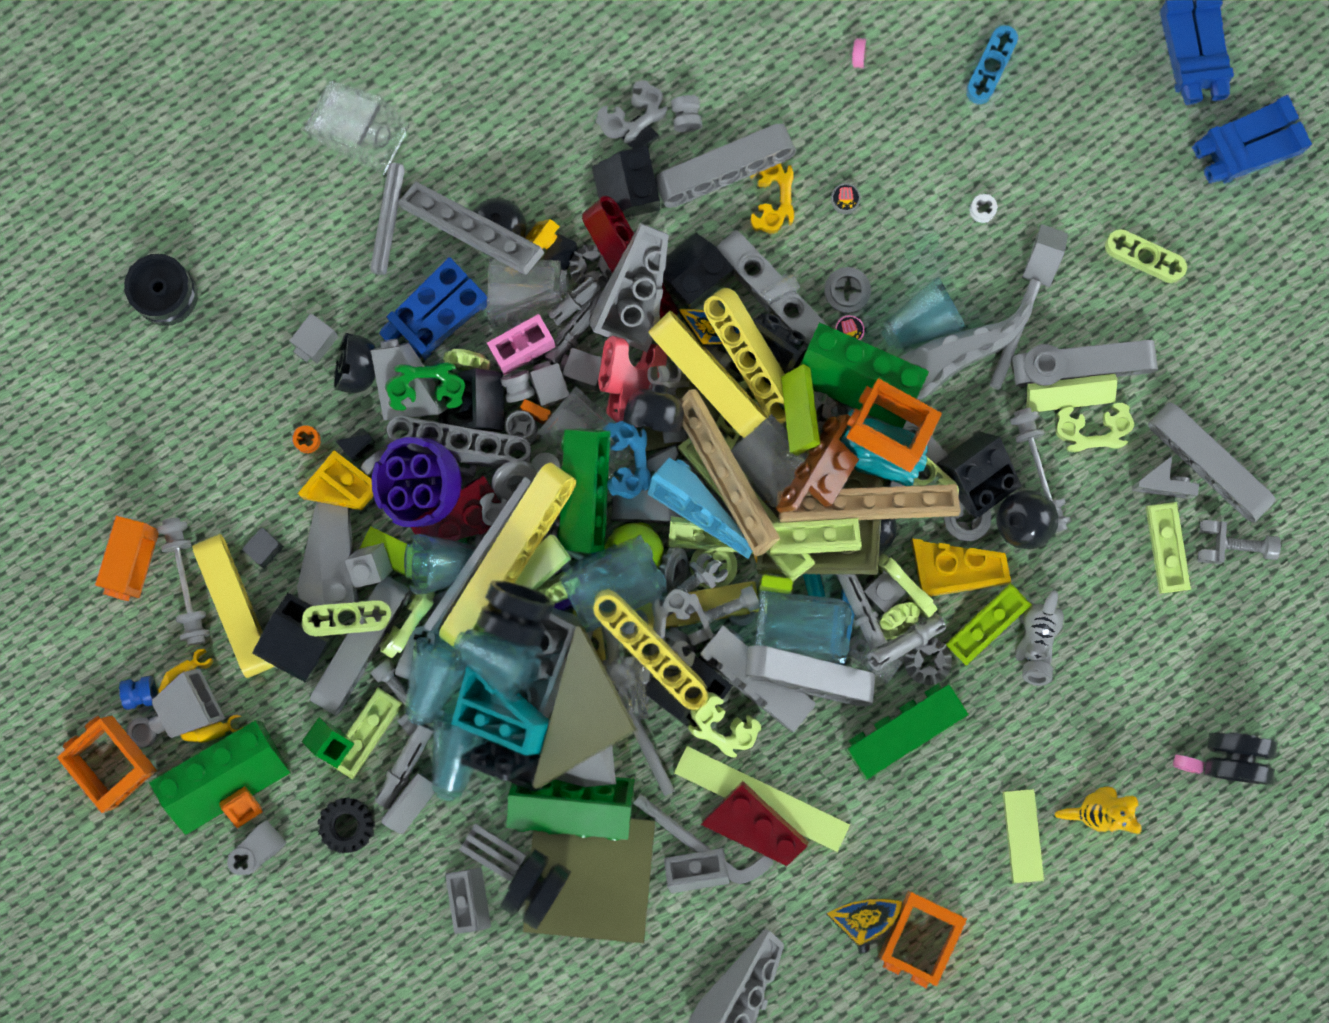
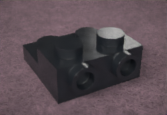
(785, 345)

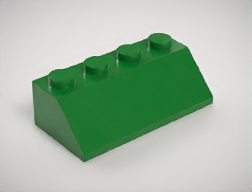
(846, 365)
(198, 785)
(573, 809)

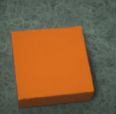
(537, 412)
(241, 807)

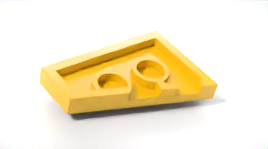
(954, 569)

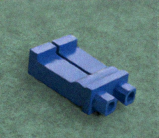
(1197, 48)
(1253, 142)
(435, 309)

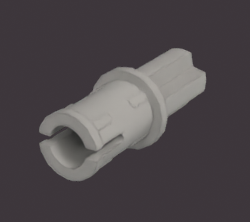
(574, 300)

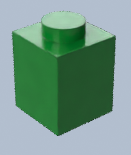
(328, 742)

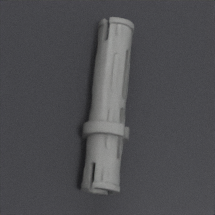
(570, 334)
(862, 610)
(914, 637)
(398, 775)

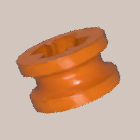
(309, 431)

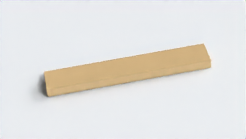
(727, 474)
(879, 504)

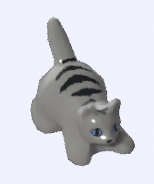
(1041, 625)

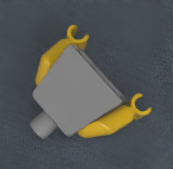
(188, 705)

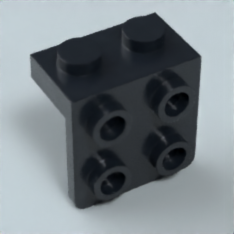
(503, 764)

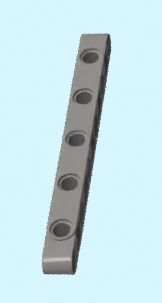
(741, 254)

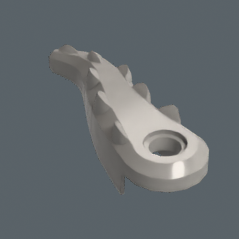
(958, 350)

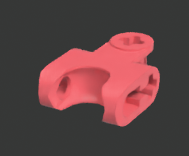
(621, 378)

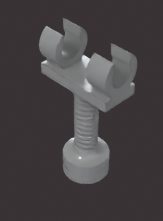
(675, 382)
(1269, 547)
(700, 575)
(746, 600)
(385, 673)

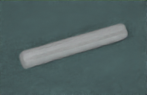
(387, 218)

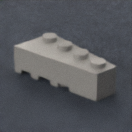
(728, 658)

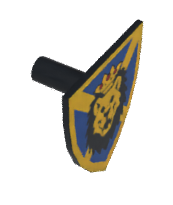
(701, 327)
(866, 920)

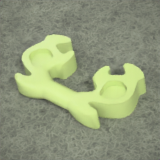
(1120, 425)
(917, 595)
(398, 637)
(742, 735)

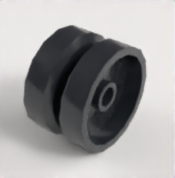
(146, 280)
(515, 613)
(1241, 757)
(532, 887)

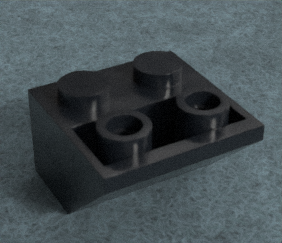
(981, 472)
(286, 642)
(664, 698)

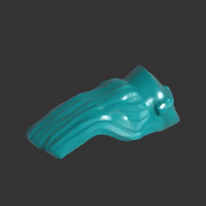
(873, 464)

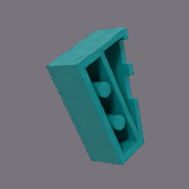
(493, 717)

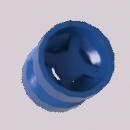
(137, 692)

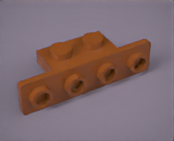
(823, 470)

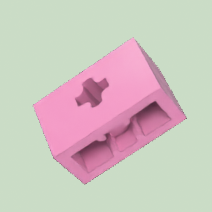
(521, 344)

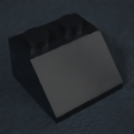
(628, 181)
(696, 271)
(481, 403)

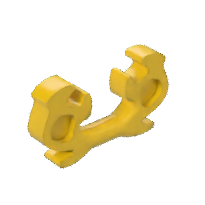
(771, 219)

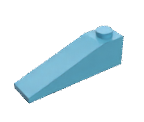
(687, 496)

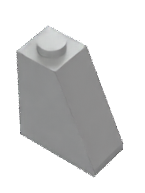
(384, 360)

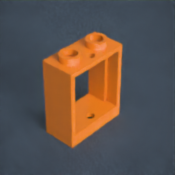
(906, 408)
(127, 558)
(72, 761)
(918, 976)

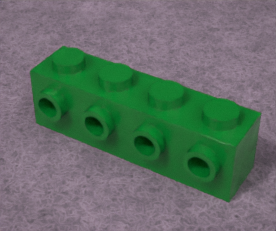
(584, 513)
(906, 731)

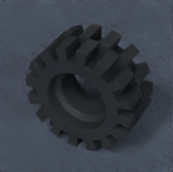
(327, 825)

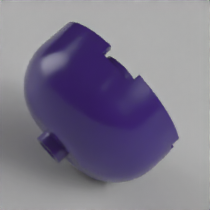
(413, 482)

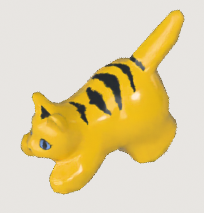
(1105, 811)

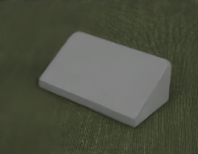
(408, 804)
(696, 870)
(468, 900)

